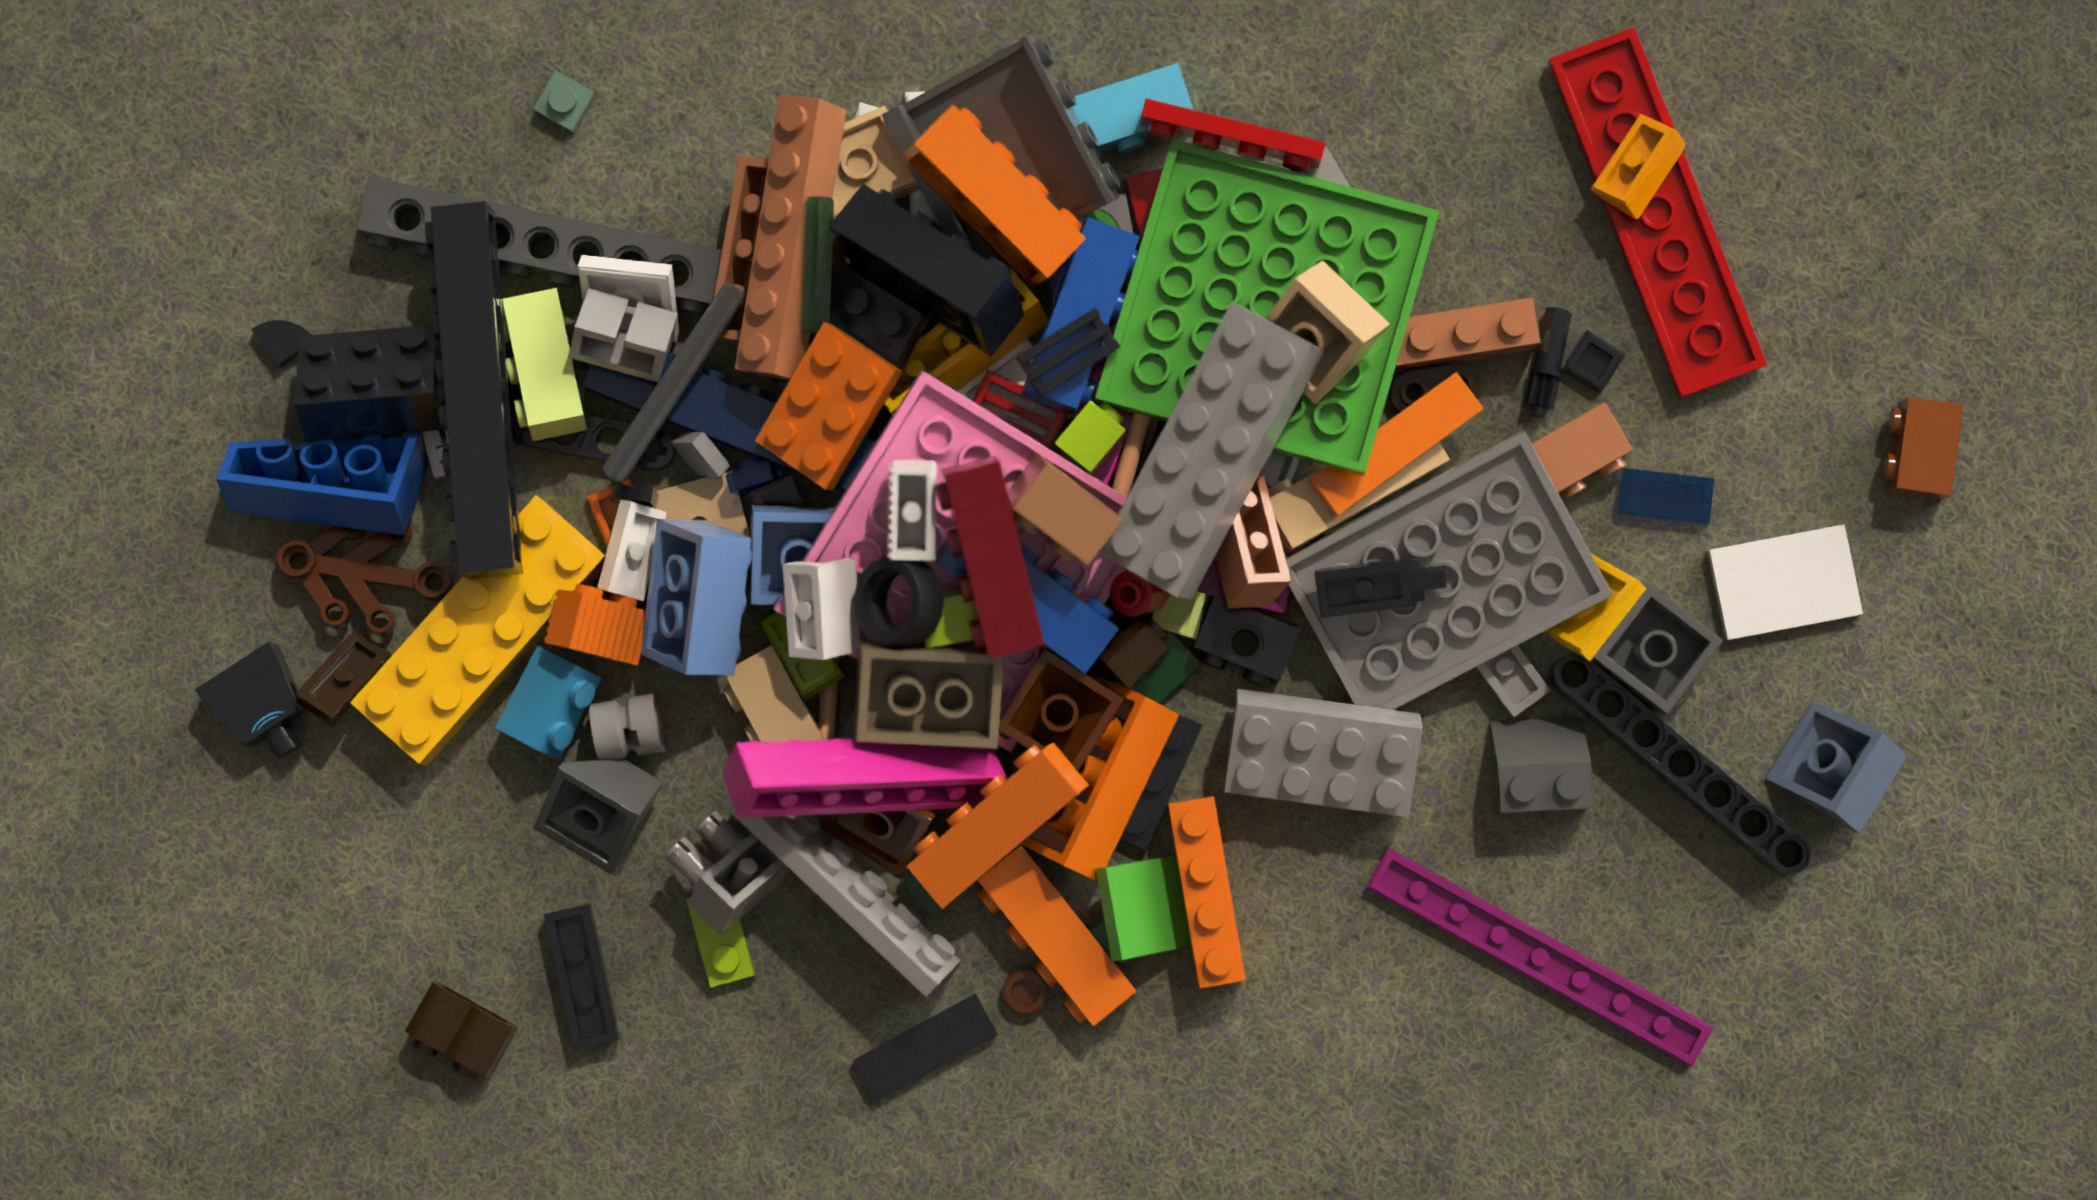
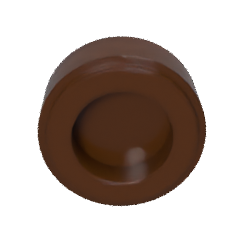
(1025, 992)

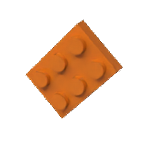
(828, 406)

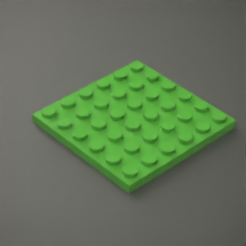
(1242, 236)

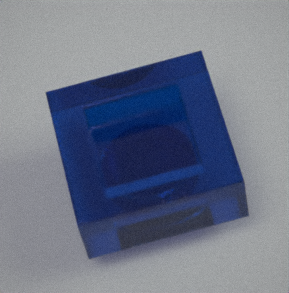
(752, 474)

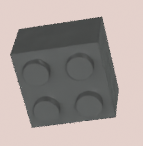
(1657, 651)

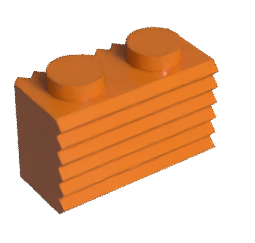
(597, 625)

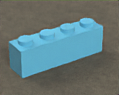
(1117, 108)

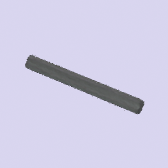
(673, 382)

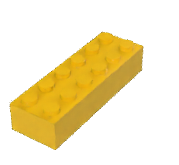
(476, 638)

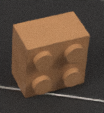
(1062, 509)

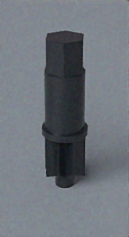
(1548, 361)

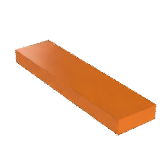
(1400, 443)

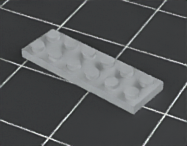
(856, 896)

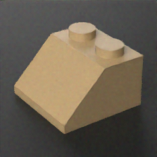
(1332, 317)

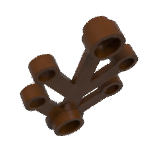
(354, 571)

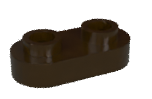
(1428, 379)

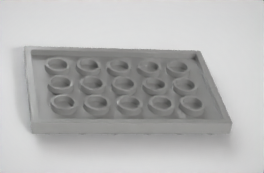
(1508, 564)

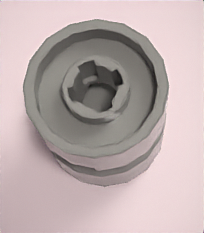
(627, 727)

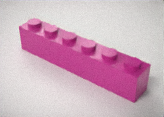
(854, 777)

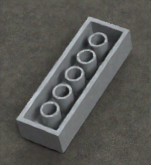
(1211, 451)

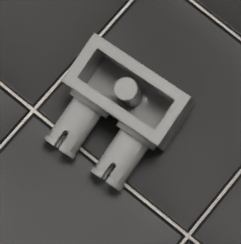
(733, 884)

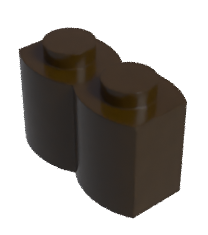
(1133, 649)
(460, 1030)

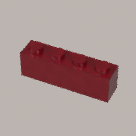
(991, 557)

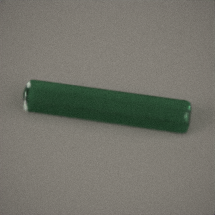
(817, 263)

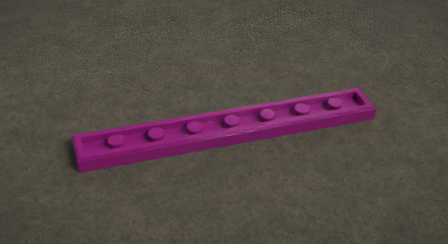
(1539, 957)

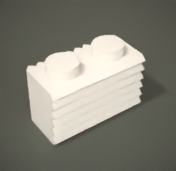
(911, 510)

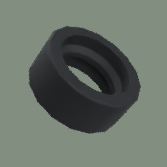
(925, 605)

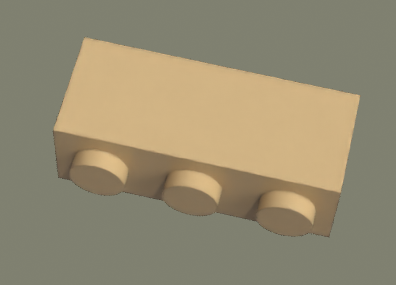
(770, 700)

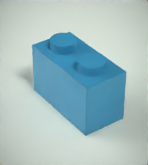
(548, 703)

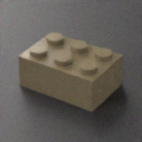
(927, 695)

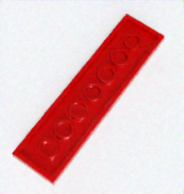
(1673, 242)

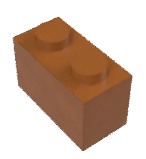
(1923, 448)

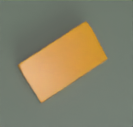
(1639, 166)

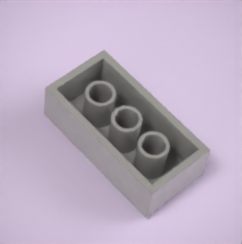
(1323, 753)

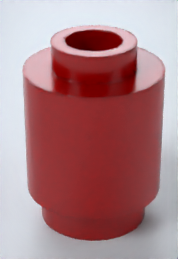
(1136, 596)

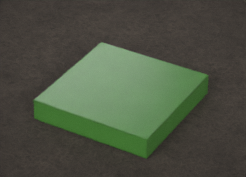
(1143, 908)

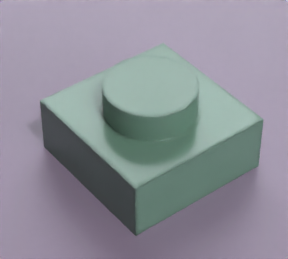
(564, 102)

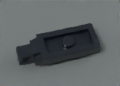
(1375, 586)

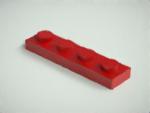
(1250, 140)

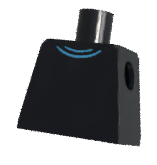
(257, 700)

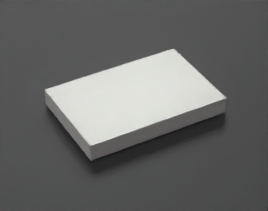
(1784, 582)

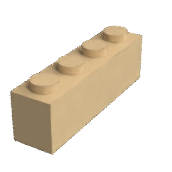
(1304, 515)

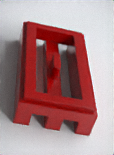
(1053, 426)

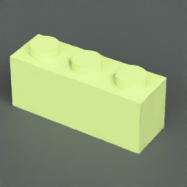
(542, 365)

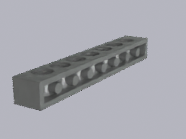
(389, 200)

